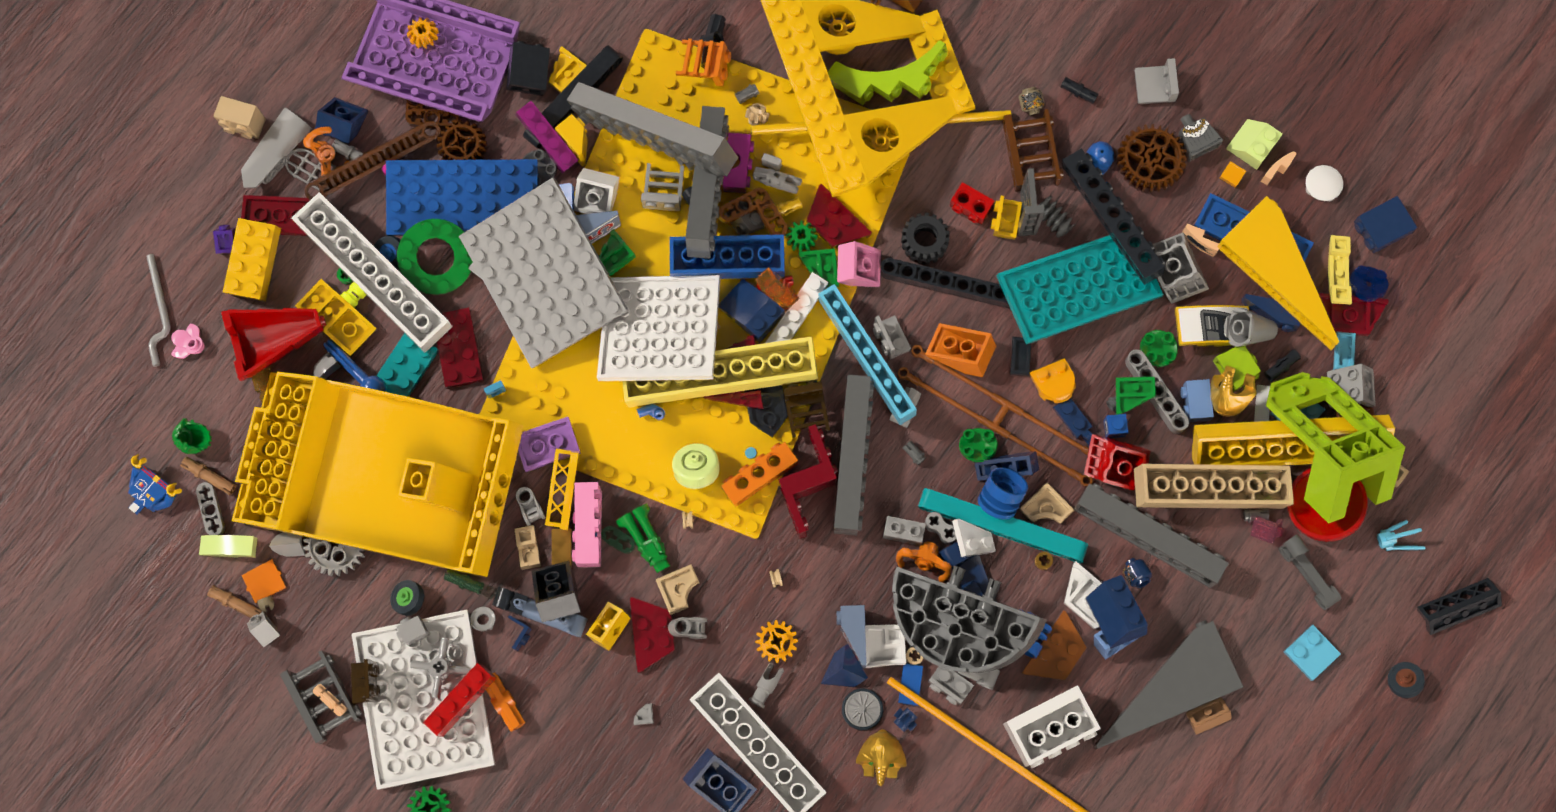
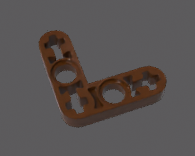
(419, 110)
(759, 206)

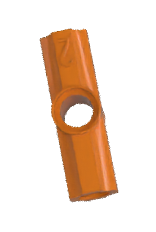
(505, 704)

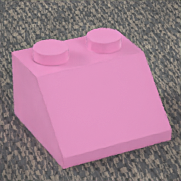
(858, 265)

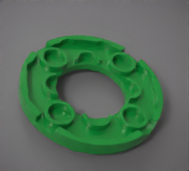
(410, 268)

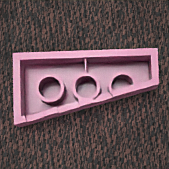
(587, 523)

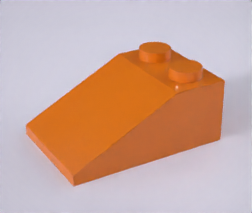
(962, 349)

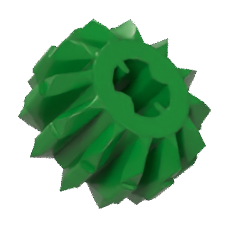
(802, 243)

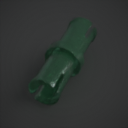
(464, 581)

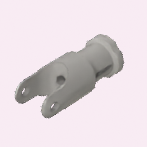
(765, 686)

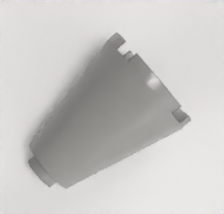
(1248, 328)

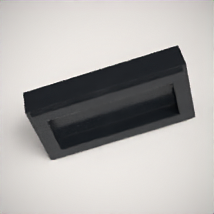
(1020, 357)

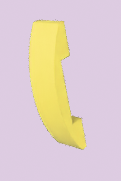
(1338, 270)

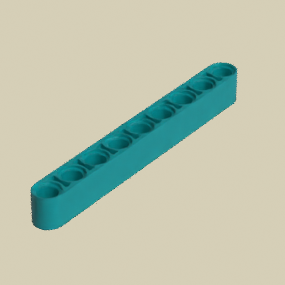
(1011, 529)

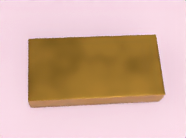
(561, 546)

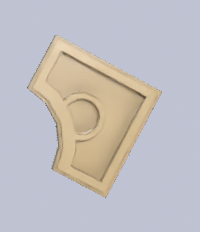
(1048, 505)
(676, 588)

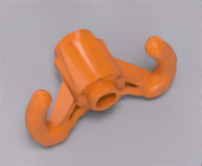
(321, 149)
(925, 559)

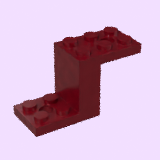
(808, 481)

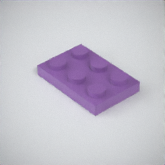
(539, 444)

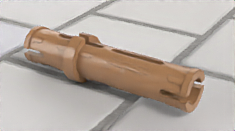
(206, 474)
(228, 599)

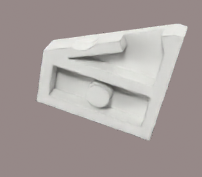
(972, 539)

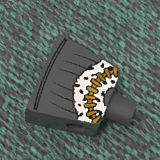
(1198, 137)

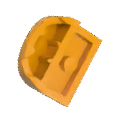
(1054, 381)

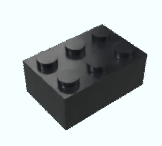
(555, 591)

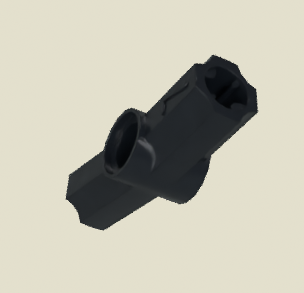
(714, 33)

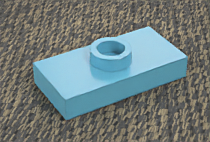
(1345, 350)

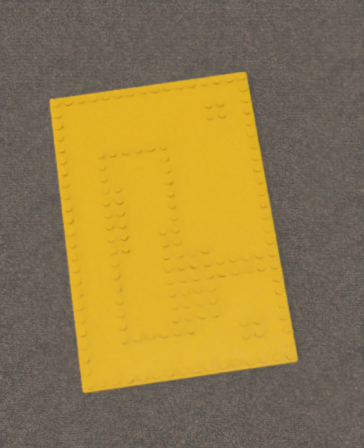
(611, 435)

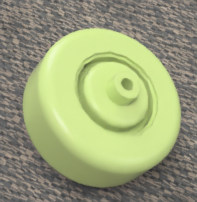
(695, 466)

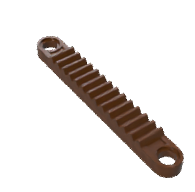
(373, 159)

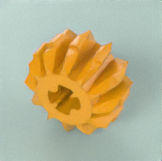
(419, 27)

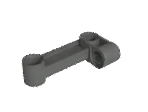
(1294, 551)

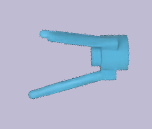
(1387, 538)

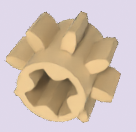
(757, 114)

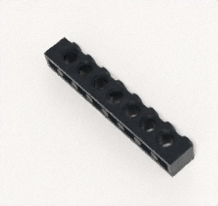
(1082, 181)

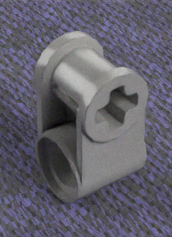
(530, 509)
(692, 627)

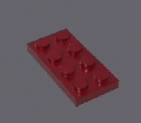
(274, 211)
(459, 350)

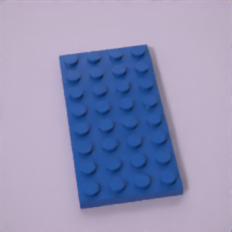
(453, 190)

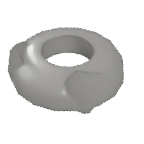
(479, 612)

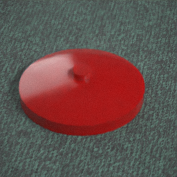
(1315, 526)

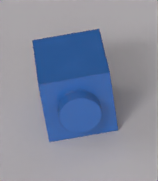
(1115, 426)

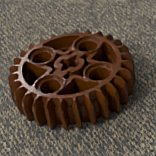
(1144, 162)

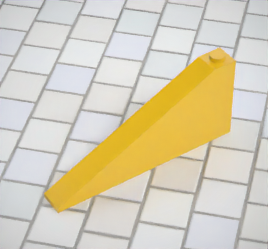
(1270, 256)

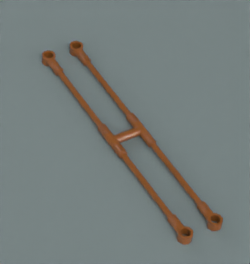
(1006, 405)

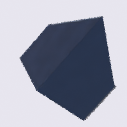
(844, 669)

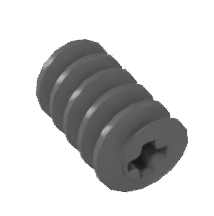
(1055, 218)

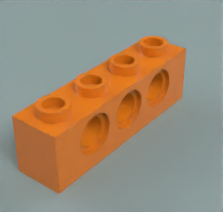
(755, 484)

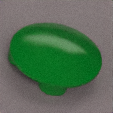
(1159, 347)
(978, 444)

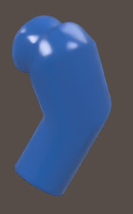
(652, 410)

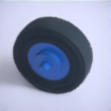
(388, 248)

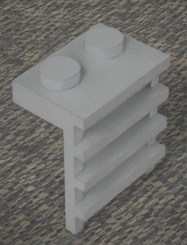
(662, 201)

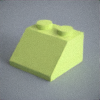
(1254, 142)

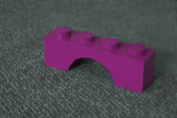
(547, 136)

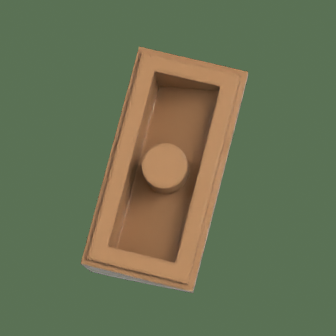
(1209, 715)

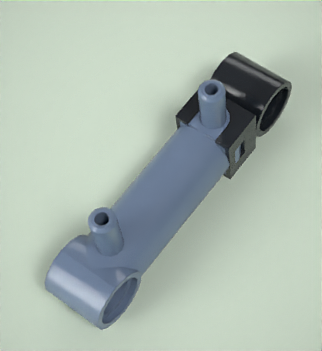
(526, 607)

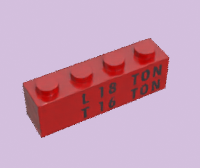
(459, 700)

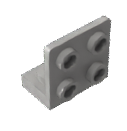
(1157, 83)
(891, 336)
(1356, 382)

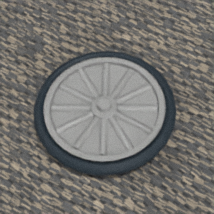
(862, 709)

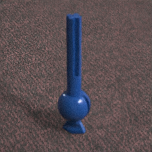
(364, 380)

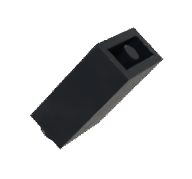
(528, 68)

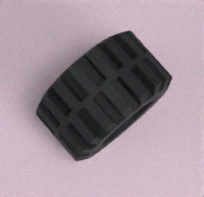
(930, 224)

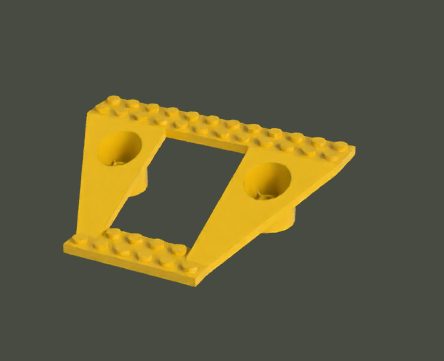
(840, 137)

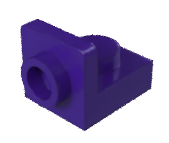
(224, 238)

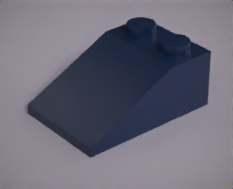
(752, 310)
(719, 783)

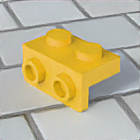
(1007, 218)

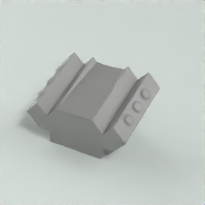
(1181, 272)

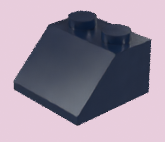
(343, 119)

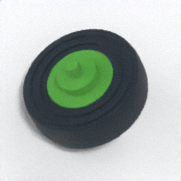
(407, 597)

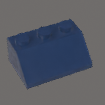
(1117, 612)

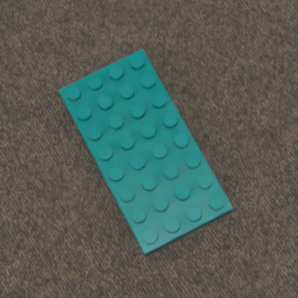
(1073, 288)

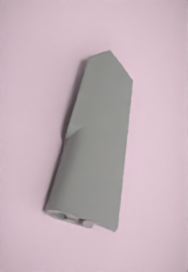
(273, 149)

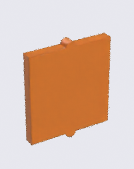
(264, 581)

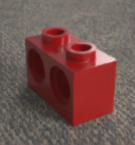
(975, 199)

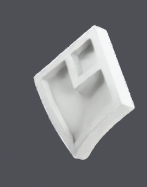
(884, 646)

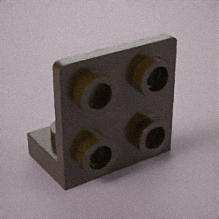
(364, 681)

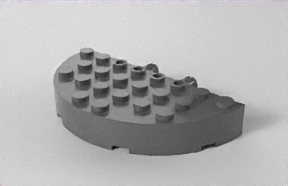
(961, 627)

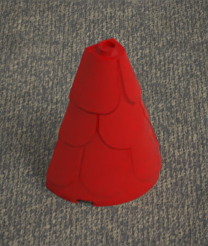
(268, 335)

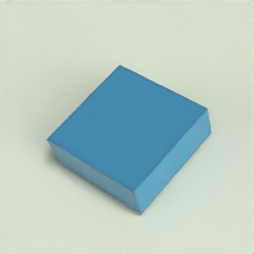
(494, 389)

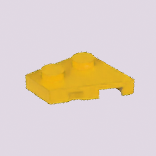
(565, 70)

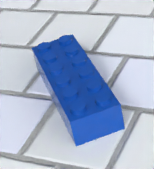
(733, 257)

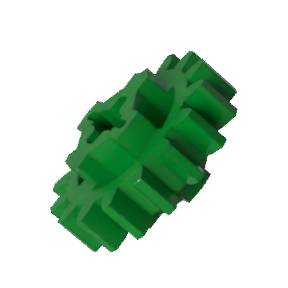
(427, 798)

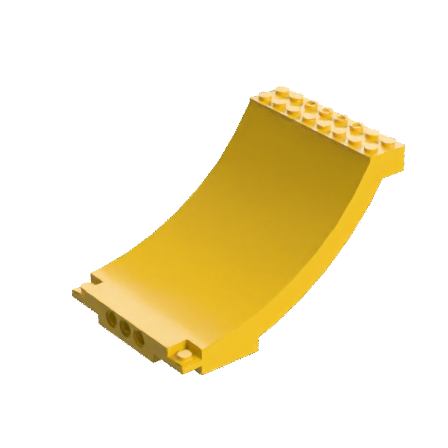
(377, 472)

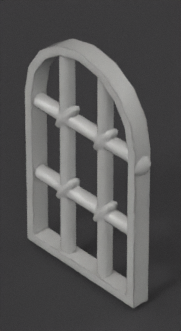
(304, 159)

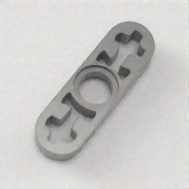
(203, 505)

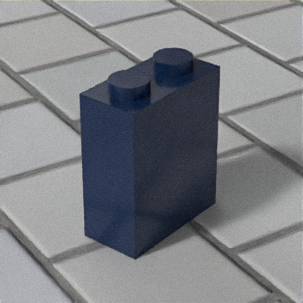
(1385, 224)

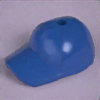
(1101, 160)

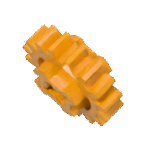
(785, 638)

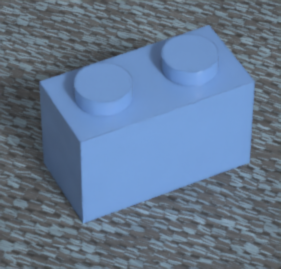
(1197, 400)

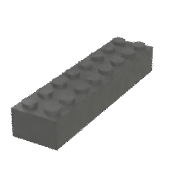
(706, 193)
(852, 458)
(1151, 536)

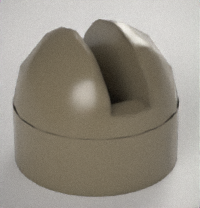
(266, 602)

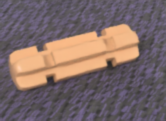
(329, 700)

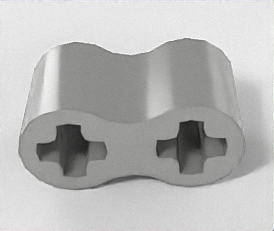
(940, 528)

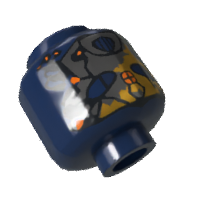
(1137, 573)

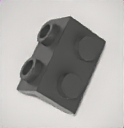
(748, 223)

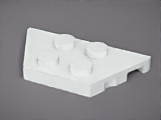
(1080, 586)

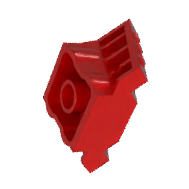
(1114, 461)

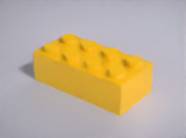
(251, 259)

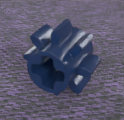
(905, 719)

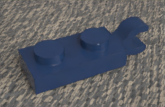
(1074, 420)

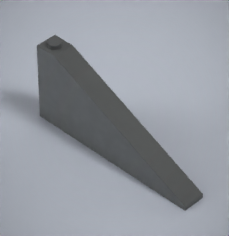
(1188, 678)

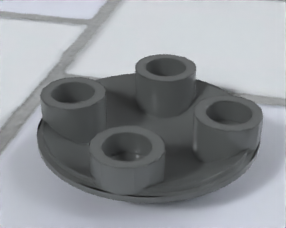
(546, 167)

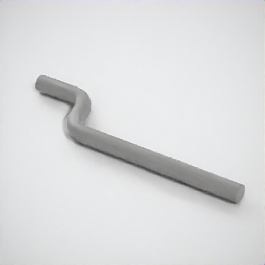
(162, 309)

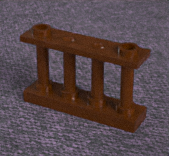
(1013, 144)

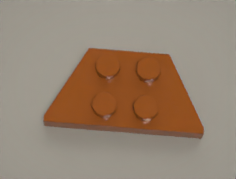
(1058, 652)

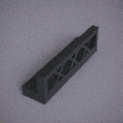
(1463, 608)

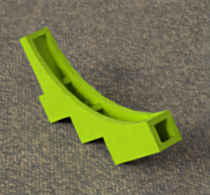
(889, 84)

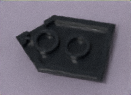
(773, 412)

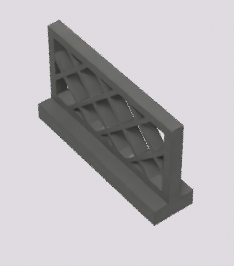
(1031, 212)

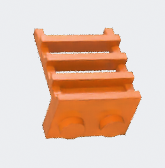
(716, 61)

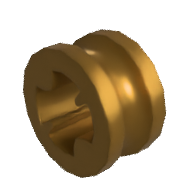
(1048, 557)

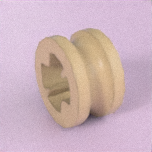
(687, 520)
(775, 578)
(909, 659)

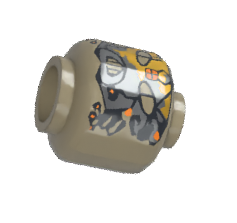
(1031, 100)

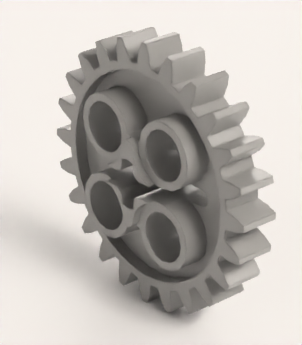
(351, 556)

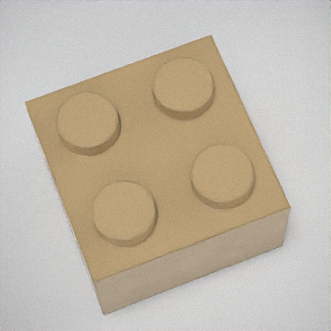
(239, 118)

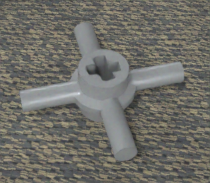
(432, 665)

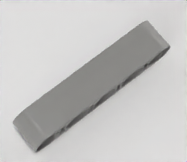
(1165, 397)

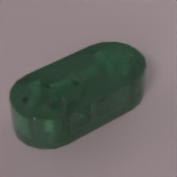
(620, 536)

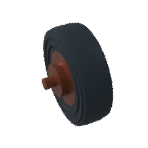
(1406, 679)

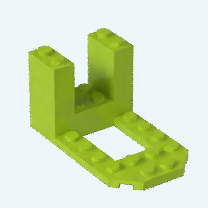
(1366, 455)

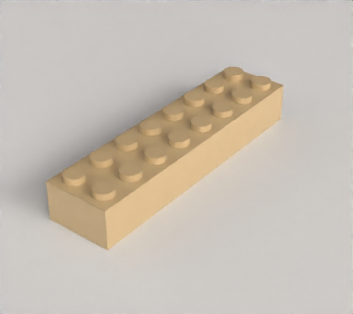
(1213, 486)

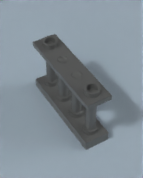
(301, 697)

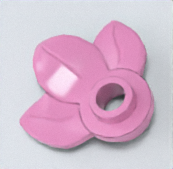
(185, 340)

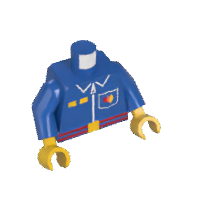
(149, 488)

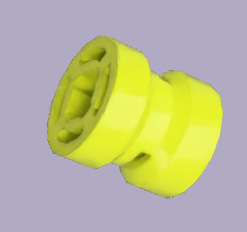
(350, 297)

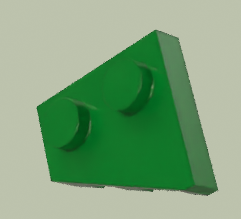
(615, 253)
(822, 264)
(1133, 392)

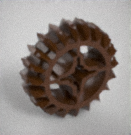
(469, 142)

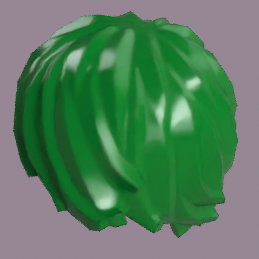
(191, 437)

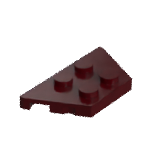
(834, 220)
(1353, 318)
(650, 633)

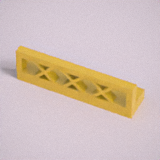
(568, 492)

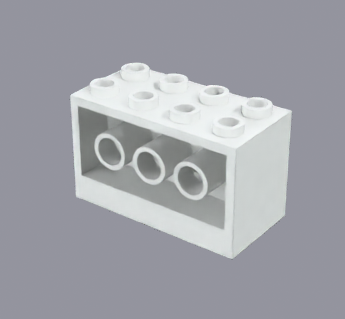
(1054, 713)

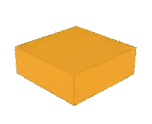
(1232, 174)

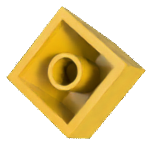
(574, 135)

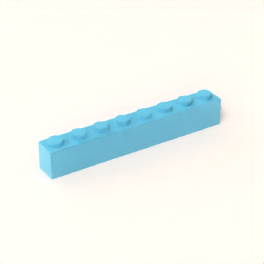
(867, 354)

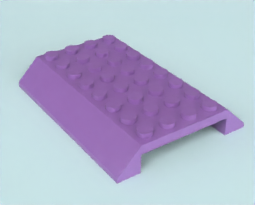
(453, 75)

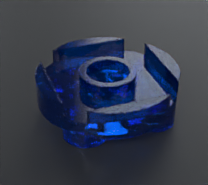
(1378, 282)

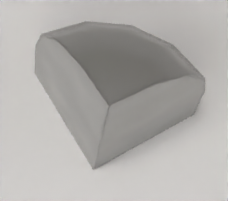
(325, 366)
(288, 545)

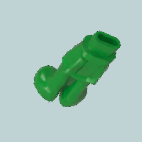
(651, 549)

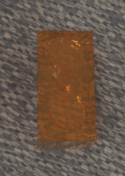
(777, 289)

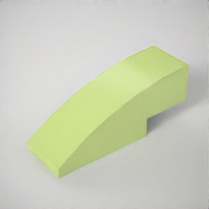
(228, 546)

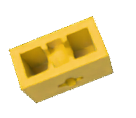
(608, 626)

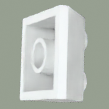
(595, 192)

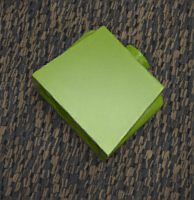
(1241, 360)

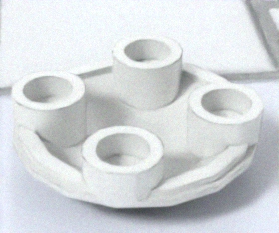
(1324, 183)

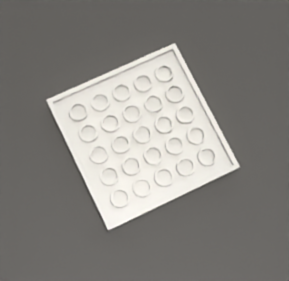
(664, 332)

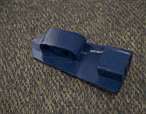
(975, 577)

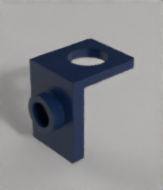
(523, 637)

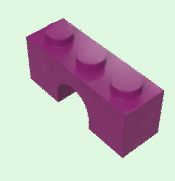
(738, 178)

